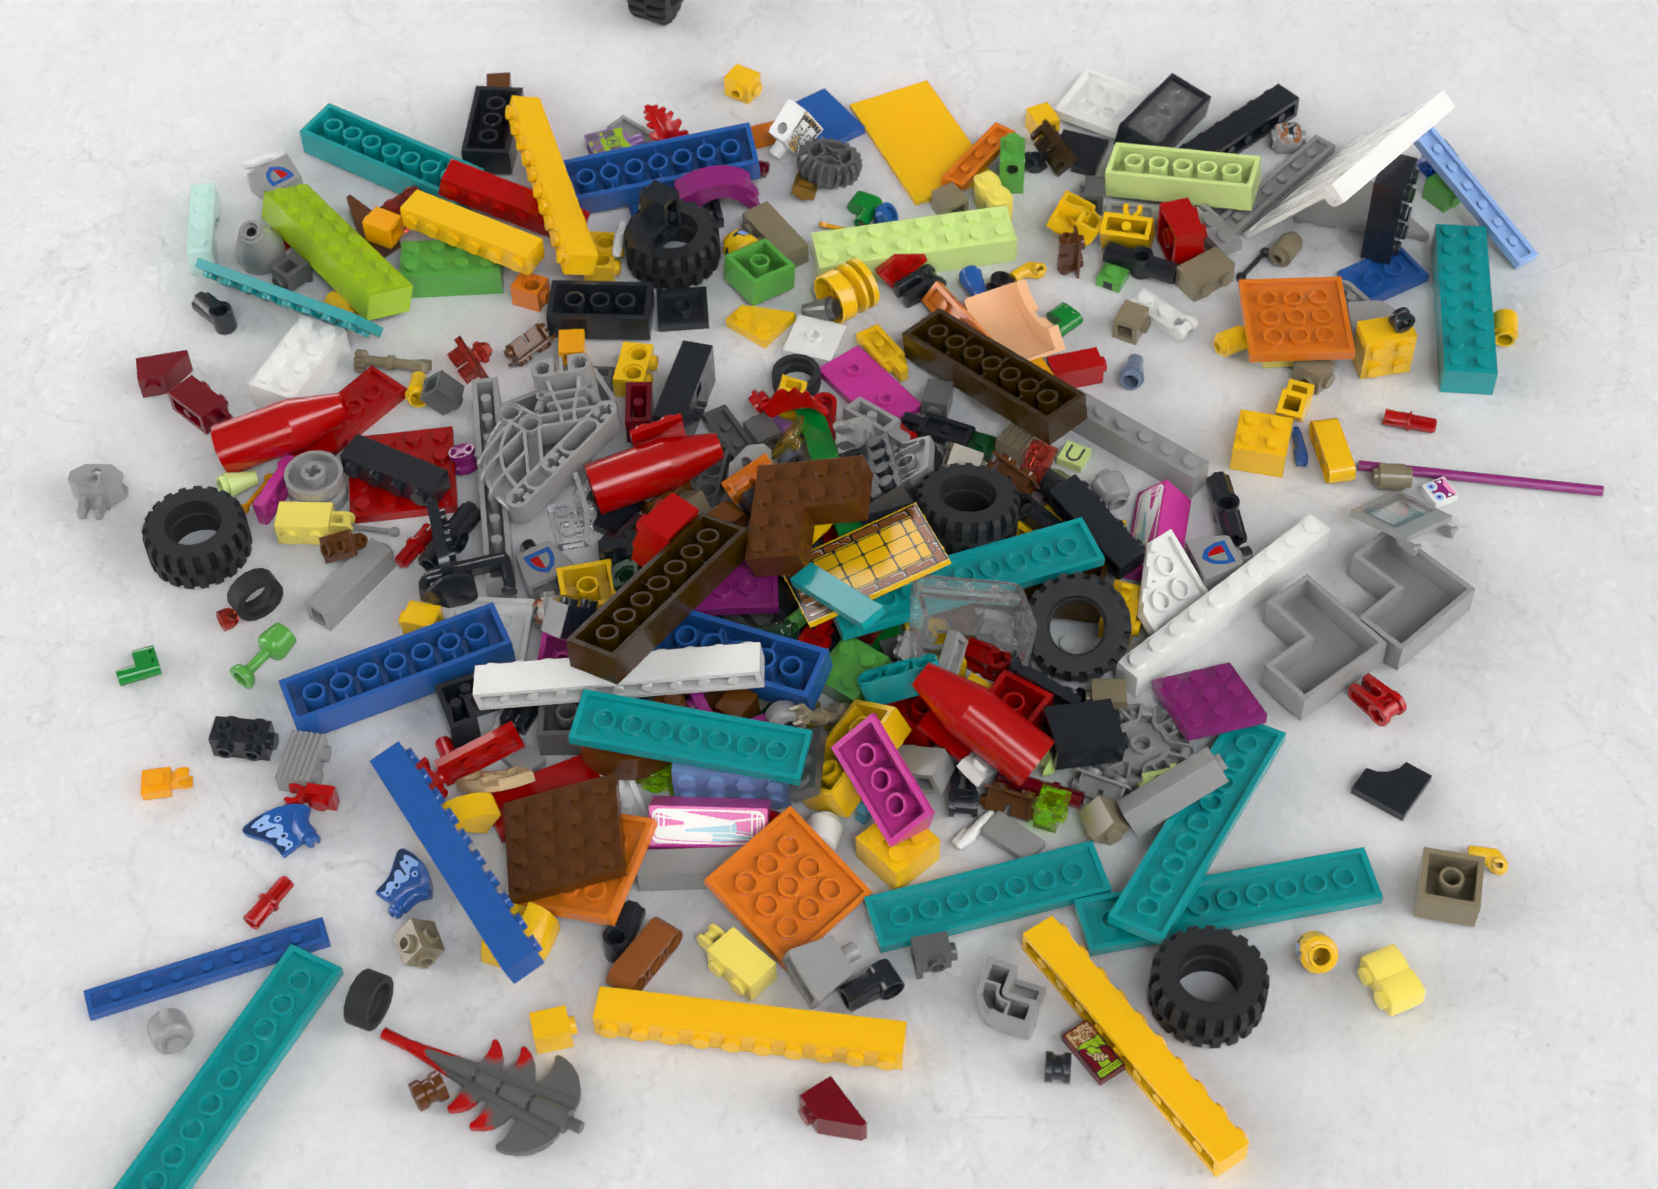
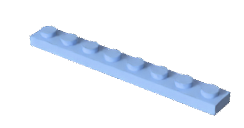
(1475, 198)

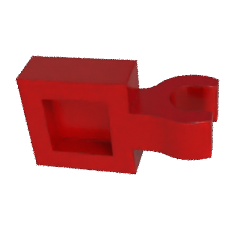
(819, 636)
(316, 795)

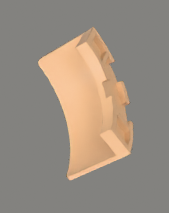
(1012, 320)

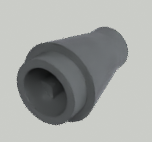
(824, 309)

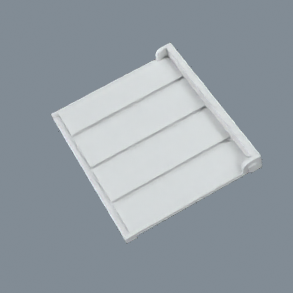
(1357, 163)

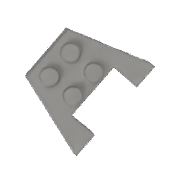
(918, 457)

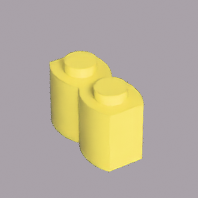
(990, 193)
(1391, 979)

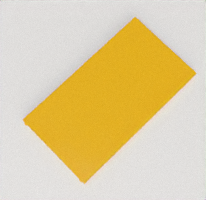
(914, 136)

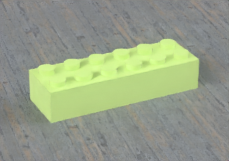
(1178, 173)

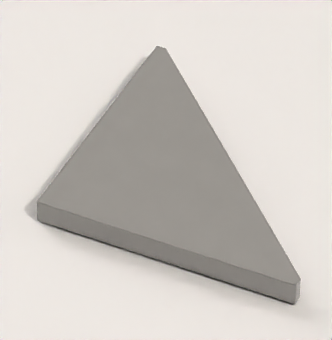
(1351, 214)

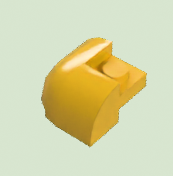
(1075, 211)
(540, 923)

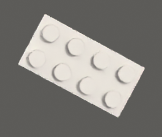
(300, 362)

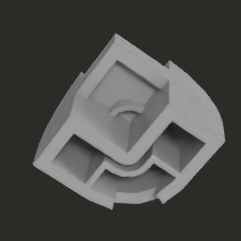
(1008, 1002)

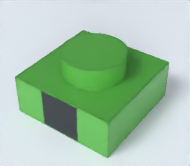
(1112, 277)

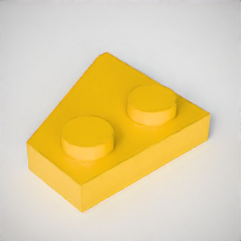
(760, 323)

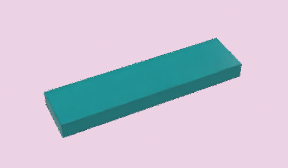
(837, 596)

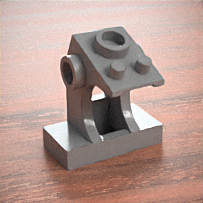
(950, 652)

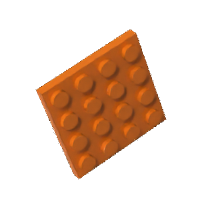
(1296, 319)
(787, 886)
(604, 901)

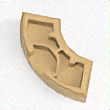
(495, 780)

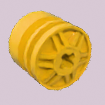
(851, 285)

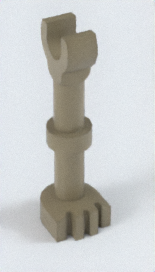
(363, 360)
(820, 715)

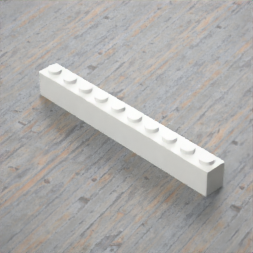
(1223, 605)
(658, 674)

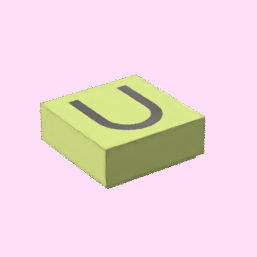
(1074, 456)

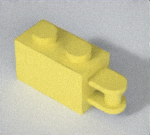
(309, 521)
(738, 961)

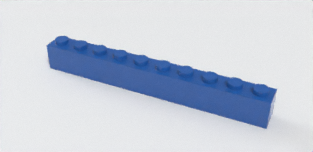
(457, 863)

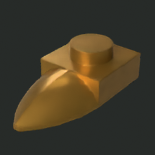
(803, 189)

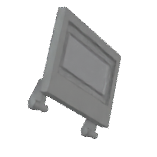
(1404, 518)

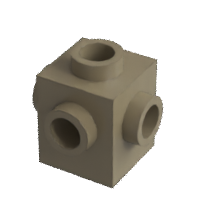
(419, 943)

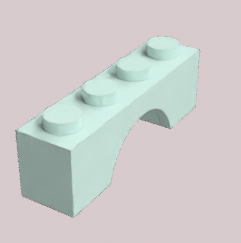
(203, 213)

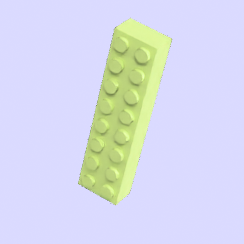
(947, 240)

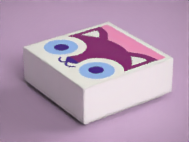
(1439, 492)

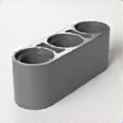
(711, 479)

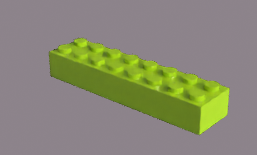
(337, 252)

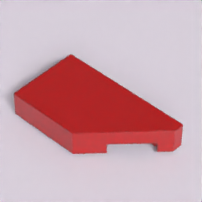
(899, 266)

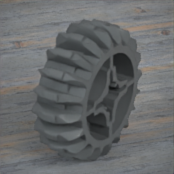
(829, 163)

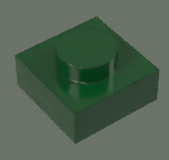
(983, 443)

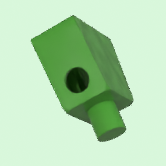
(1012, 153)

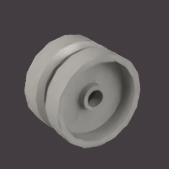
(316, 478)

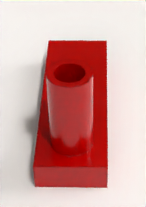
(477, 753)

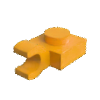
(161, 781)

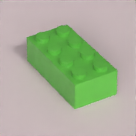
(446, 270)

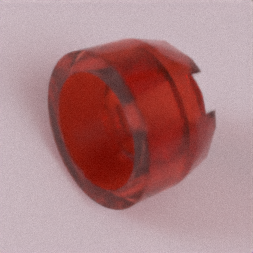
(227, 618)

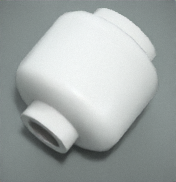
(828, 827)

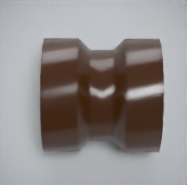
(428, 1090)

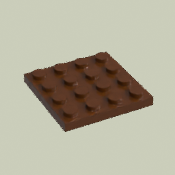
(564, 839)

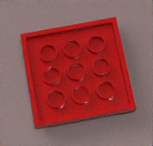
(378, 504)

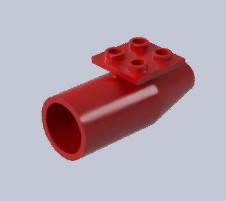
(280, 430)
(656, 464)
(974, 719)

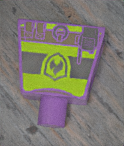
(610, 140)

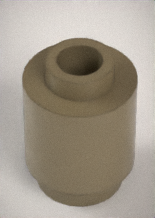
(1285, 249)
(1392, 476)

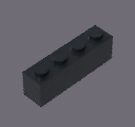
(394, 471)
(1120, 549)

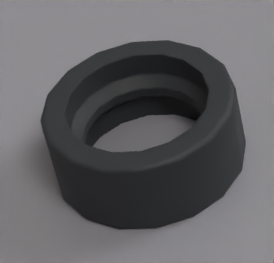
(798, 363)
(248, 584)
(368, 999)

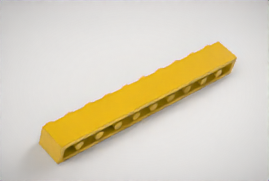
(551, 186)
(750, 1028)
(1146, 1055)

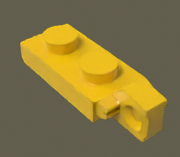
(884, 351)

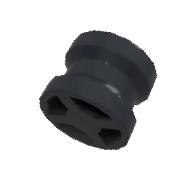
(1057, 1067)

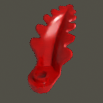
(662, 123)
(785, 401)

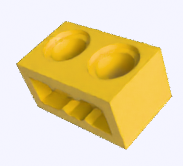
(607, 266)
(634, 365)

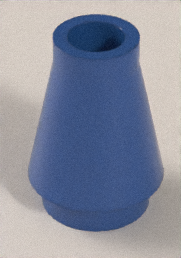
(972, 280)

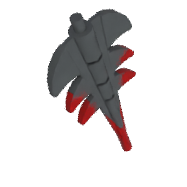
(538, 1109)

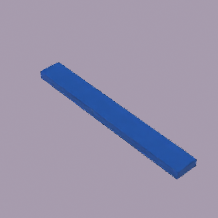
(203, 969)

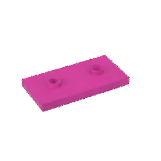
(859, 375)

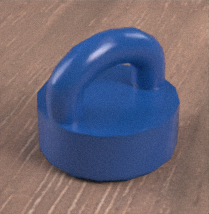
(885, 213)

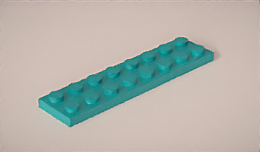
(289, 299)
(691, 737)
(986, 895)

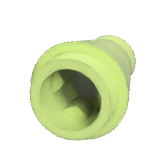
(237, 482)

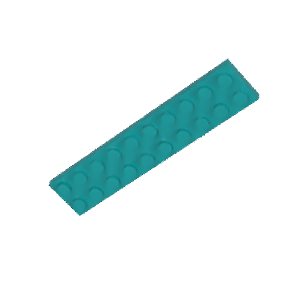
(1018, 559)
(1194, 837)
(1248, 898)
(234, 1074)

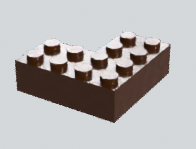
(795, 499)

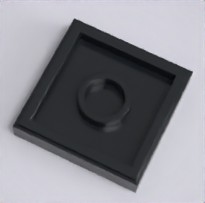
(682, 309)

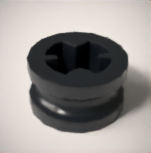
(1401, 320)

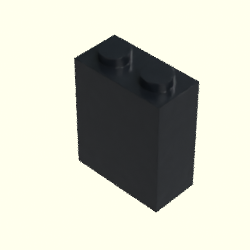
(1084, 734)

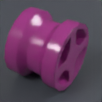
(463, 458)

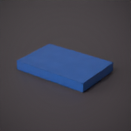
(831, 116)
(1385, 281)

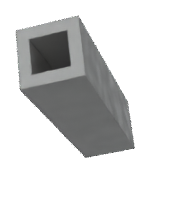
(350, 584)
(1173, 790)
(680, 867)

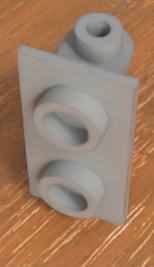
(1092, 781)

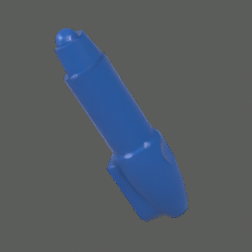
(1300, 453)

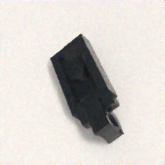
(939, 428)

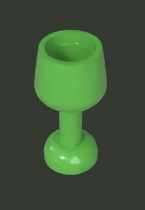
(274, 644)

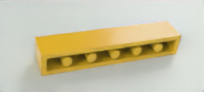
(472, 232)

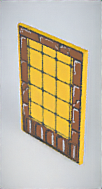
(876, 559)

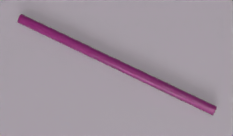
(1494, 479)

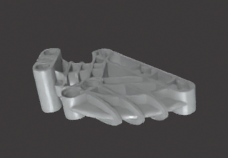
(520, 437)

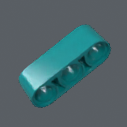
(893, 680)

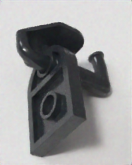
(454, 579)

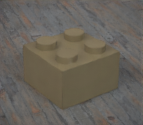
(1449, 887)

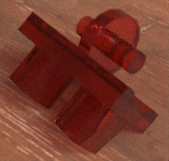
(479, 353)
(1039, 458)

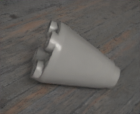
(258, 247)

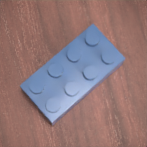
(702, 782)

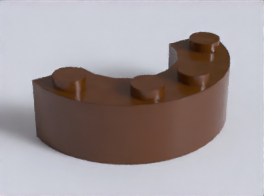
(625, 765)

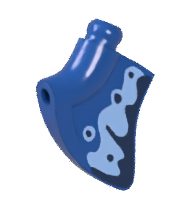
(284, 828)
(406, 884)

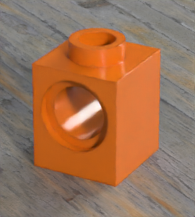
(530, 291)

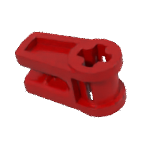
(986, 658)
(1377, 700)

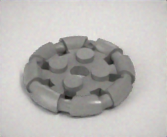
(1156, 736)

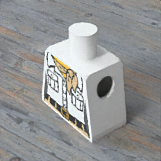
(792, 129)

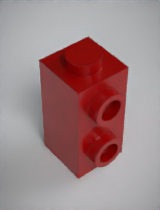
(1079, 367)

